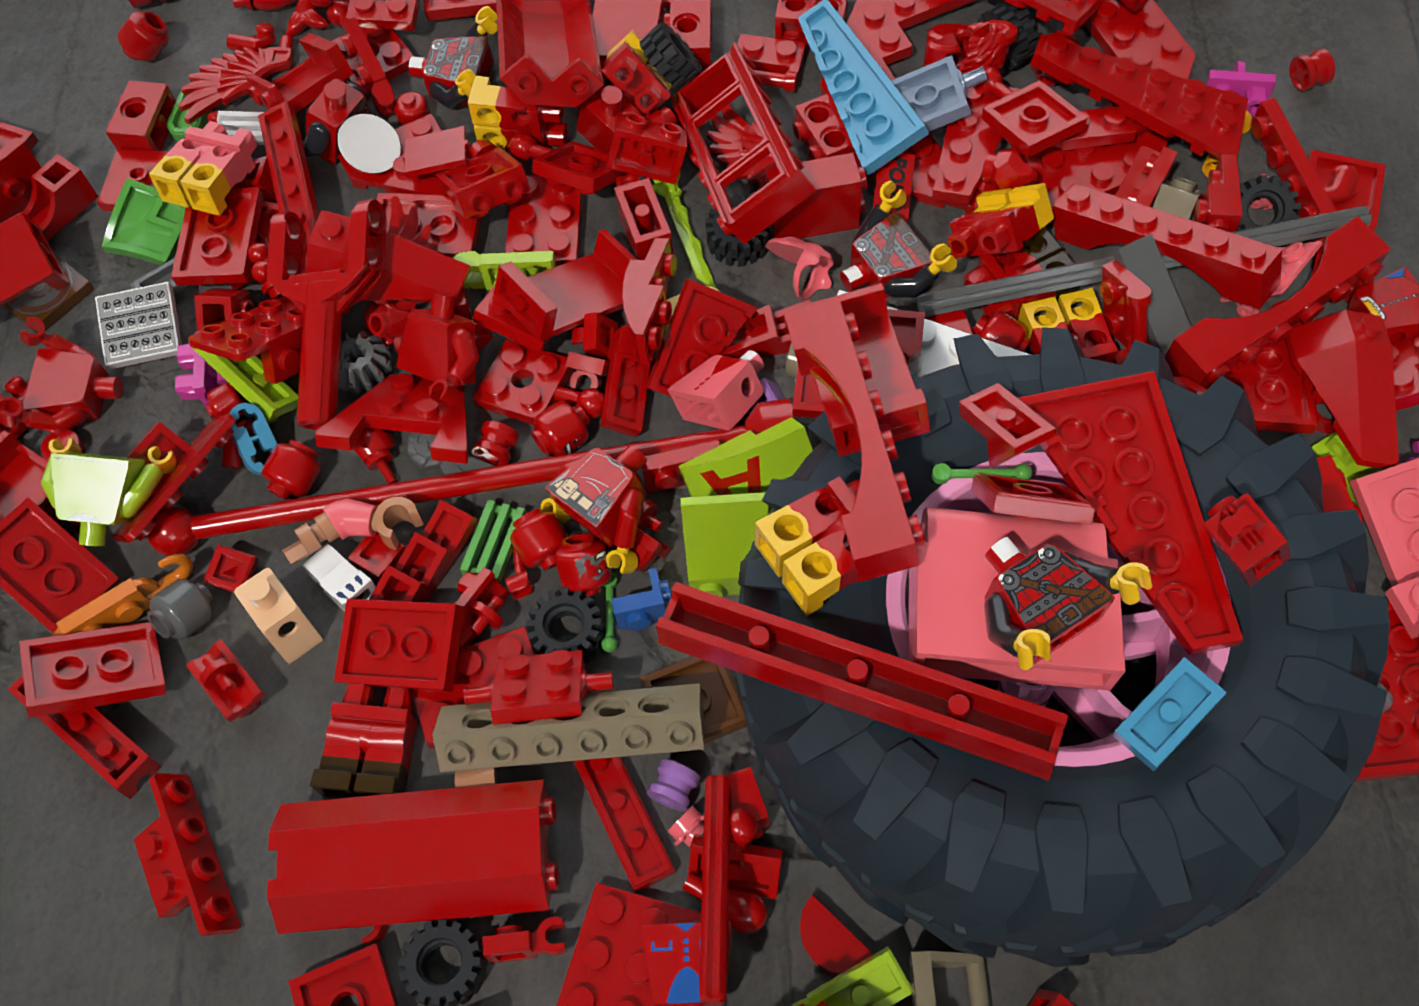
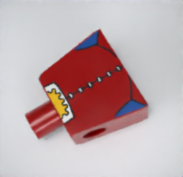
(1394, 299)

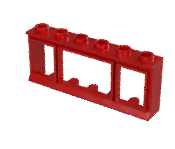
(705, 98)

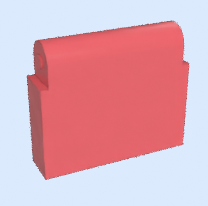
(950, 591)

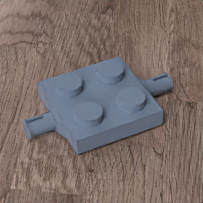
(939, 91)

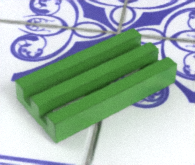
(503, 513)

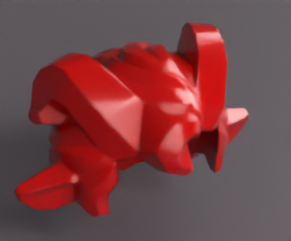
(987, 45)

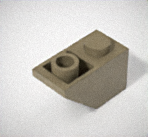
(1178, 197)

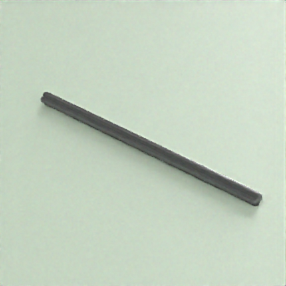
(1091, 271)

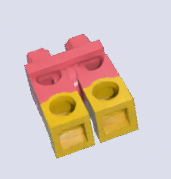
(204, 167)

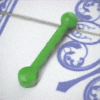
(943, 473)
(609, 643)

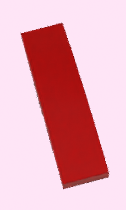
(763, 333)
(426, 557)

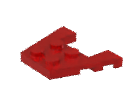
(405, 406)

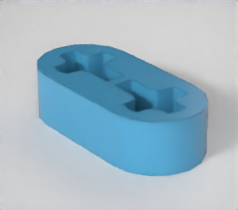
(244, 442)

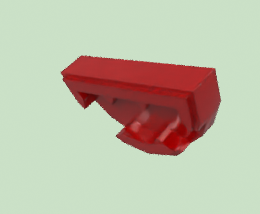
(828, 940)

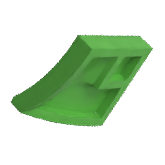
(143, 225)

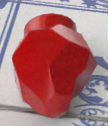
(1008, 170)

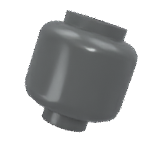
(180, 609)

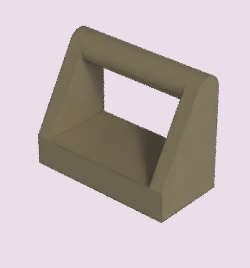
(922, 980)

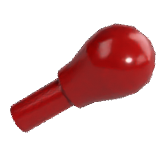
(745, 908)

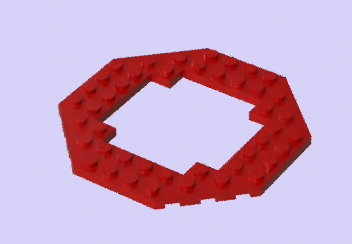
(1139, 35)

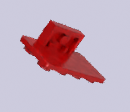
(270, 329)
(189, 461)

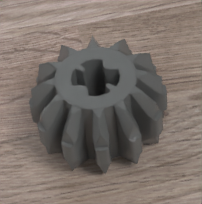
(363, 363)

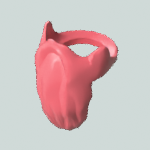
(804, 255)

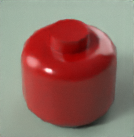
(410, 107)
(223, 399)

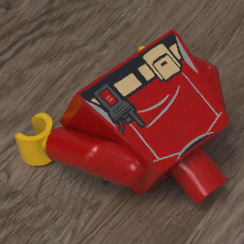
(603, 499)

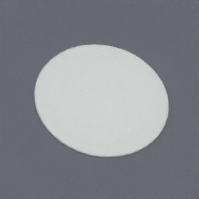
(368, 143)

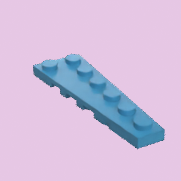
(867, 101)

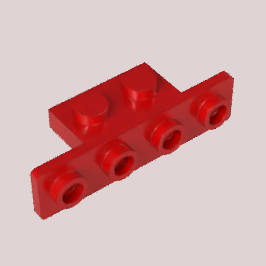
(182, 859)

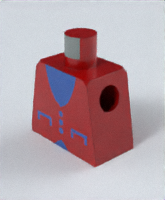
(674, 962)

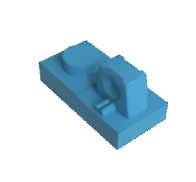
(1169, 714)

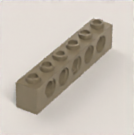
(609, 727)

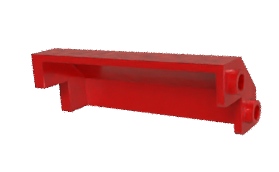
(548, 51)
(412, 857)

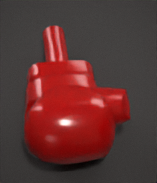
(374, 451)

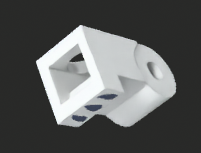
(338, 576)

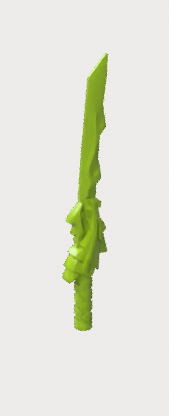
(681, 221)

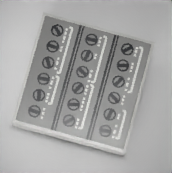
(138, 325)

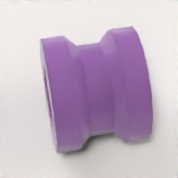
(673, 785)

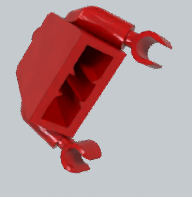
(63, 386)

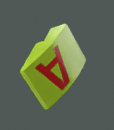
(748, 461)

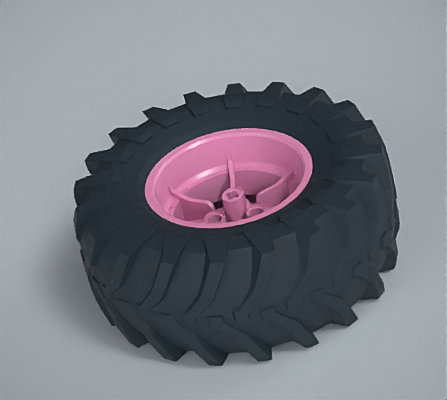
(1107, 844)

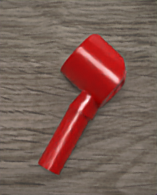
(519, 584)

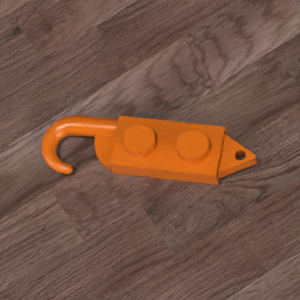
(124, 601)

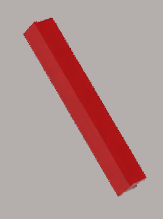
(863, 680)

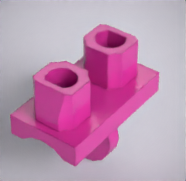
(1251, 85)
(203, 379)

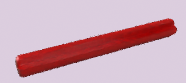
(715, 891)

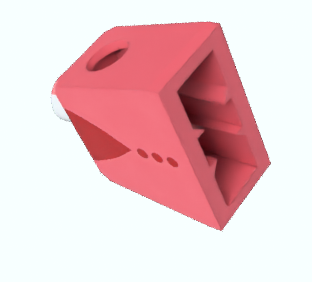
(719, 390)

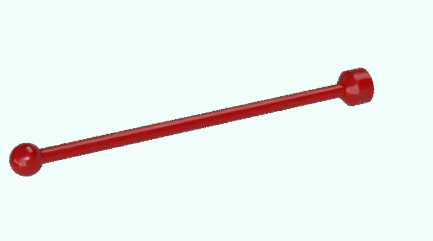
(180, 530)

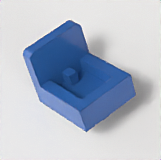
(643, 608)

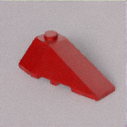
(408, 268)
(1354, 376)

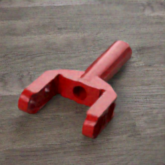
(324, 298)

